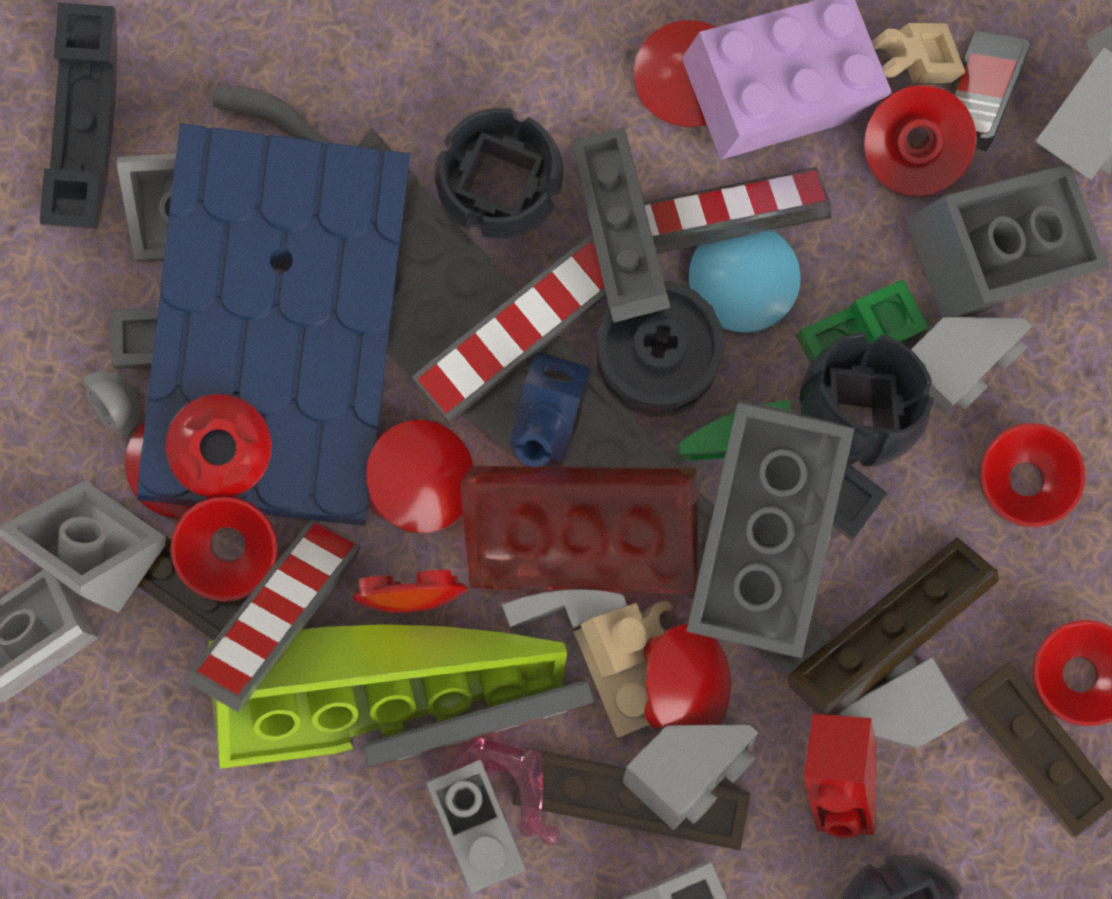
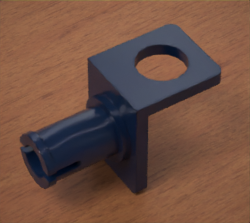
(547, 410)

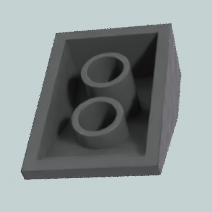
(1006, 241)

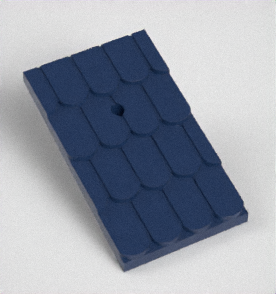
(291, 342)

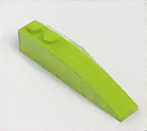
(375, 678)

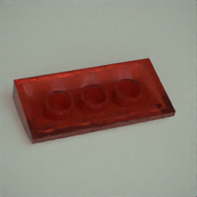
(581, 528)

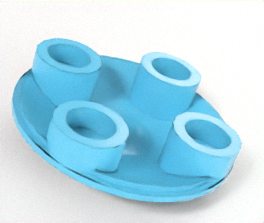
(747, 280)

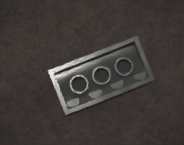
(770, 528)

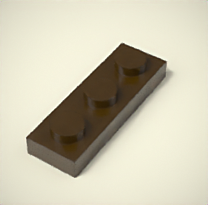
(1040, 749)

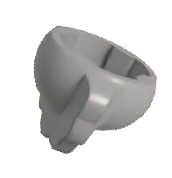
(113, 401)

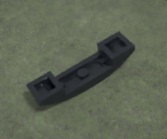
(82, 117)

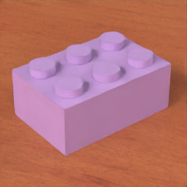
(785, 75)

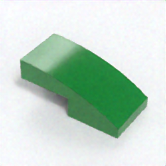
(884, 312)
(713, 439)

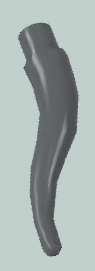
(266, 106)

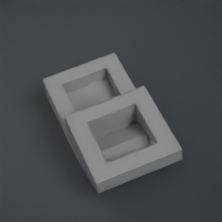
(578, 605)

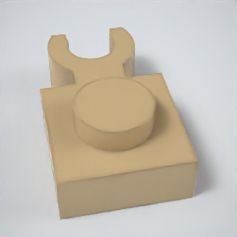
(923, 50)
(620, 636)

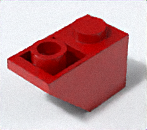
(842, 775)

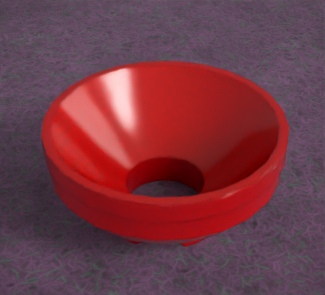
(236, 418)
(1055, 459)
(206, 571)
(1076, 639)

